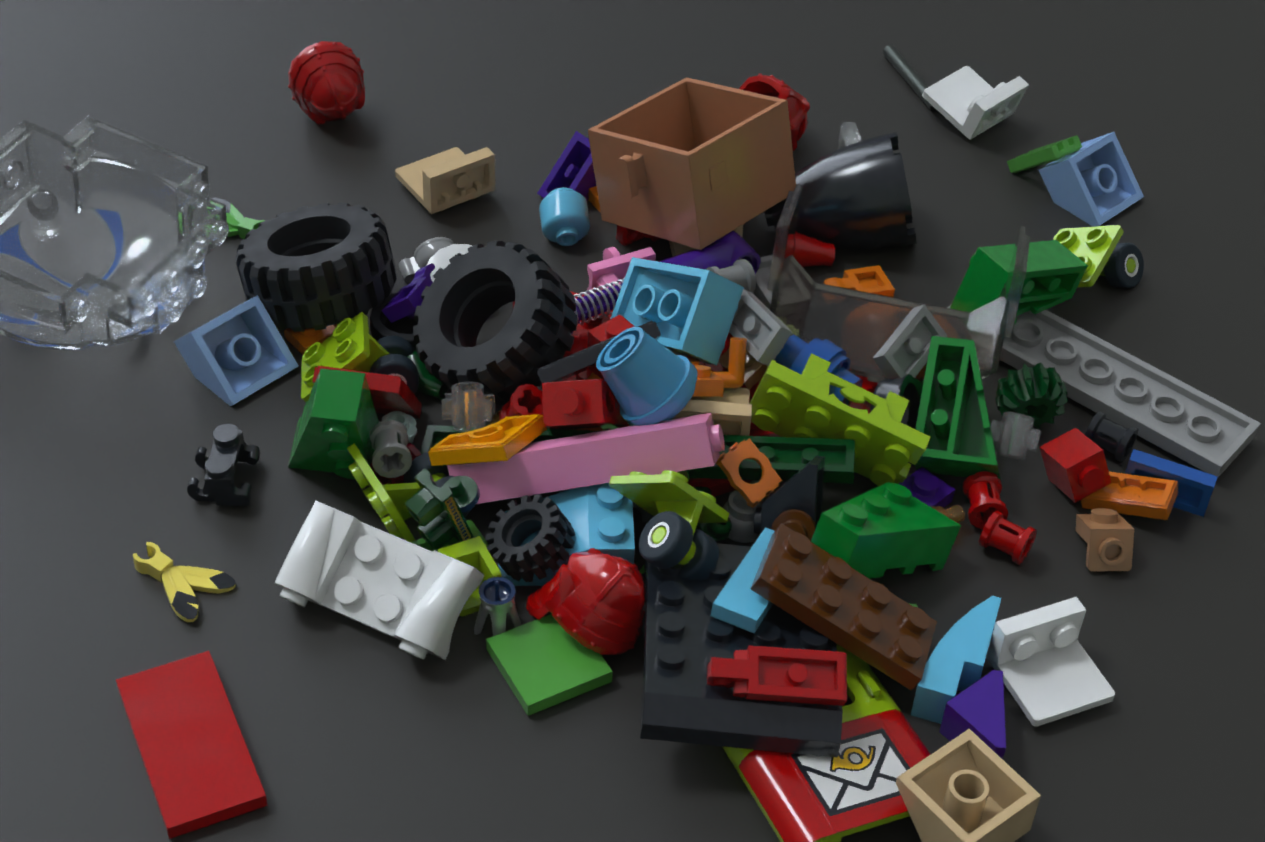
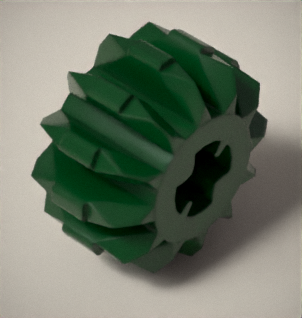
(1033, 393)

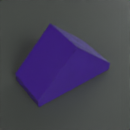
(572, 169)
(979, 710)

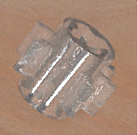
(468, 406)
(1015, 435)

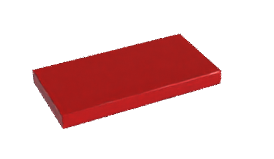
(190, 744)

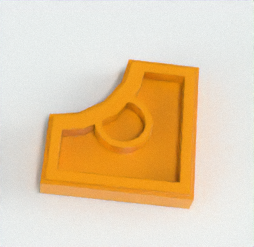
(490, 443)

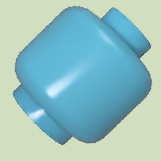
(564, 215)

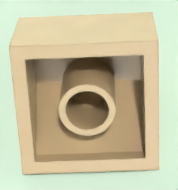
(967, 795)

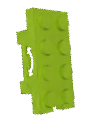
(802, 408)

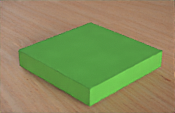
(546, 664)

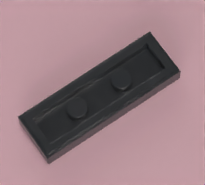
(582, 360)

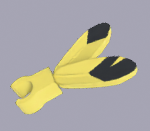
(182, 580)

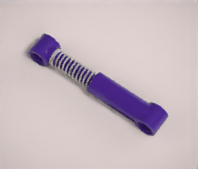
(719, 253)

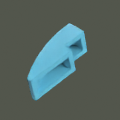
(956, 661)

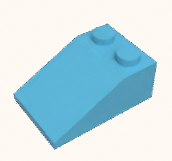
(686, 303)
(599, 520)

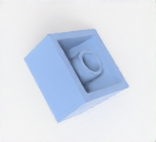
(1093, 181)
(237, 352)

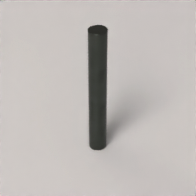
(907, 72)

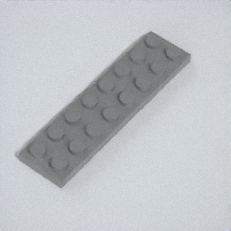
(1132, 392)

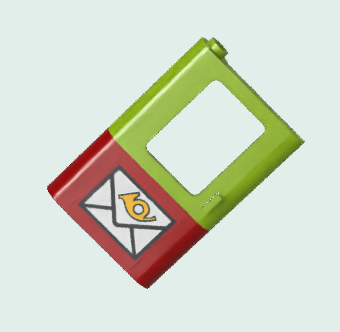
(832, 796)

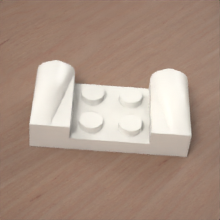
(377, 580)

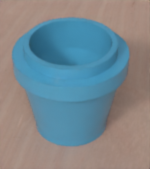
(646, 377)

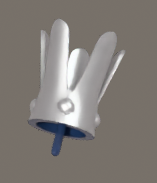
(497, 600)

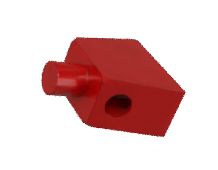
(579, 405)

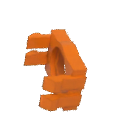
(730, 462)

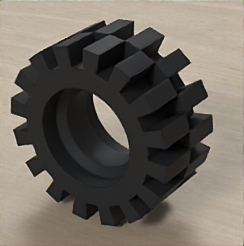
(540, 552)

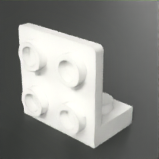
(972, 102)
(1047, 664)

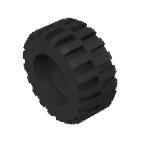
(317, 265)
(467, 296)

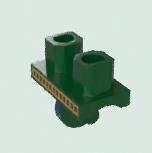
(441, 509)

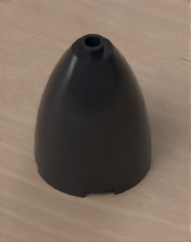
(855, 197)

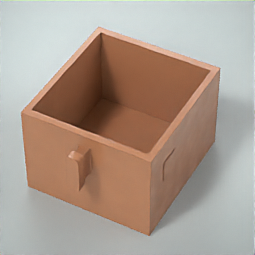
(693, 161)

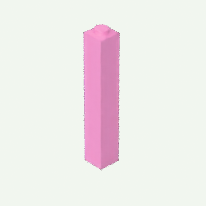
(597, 456)

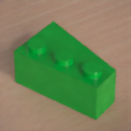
(1049, 279)
(955, 412)
(332, 420)
(886, 532)

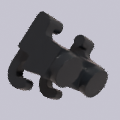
(220, 468)

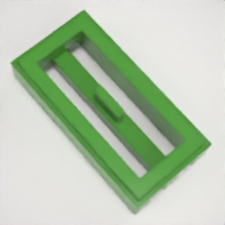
(1044, 154)

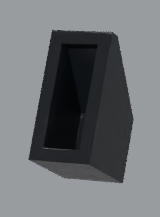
(799, 492)

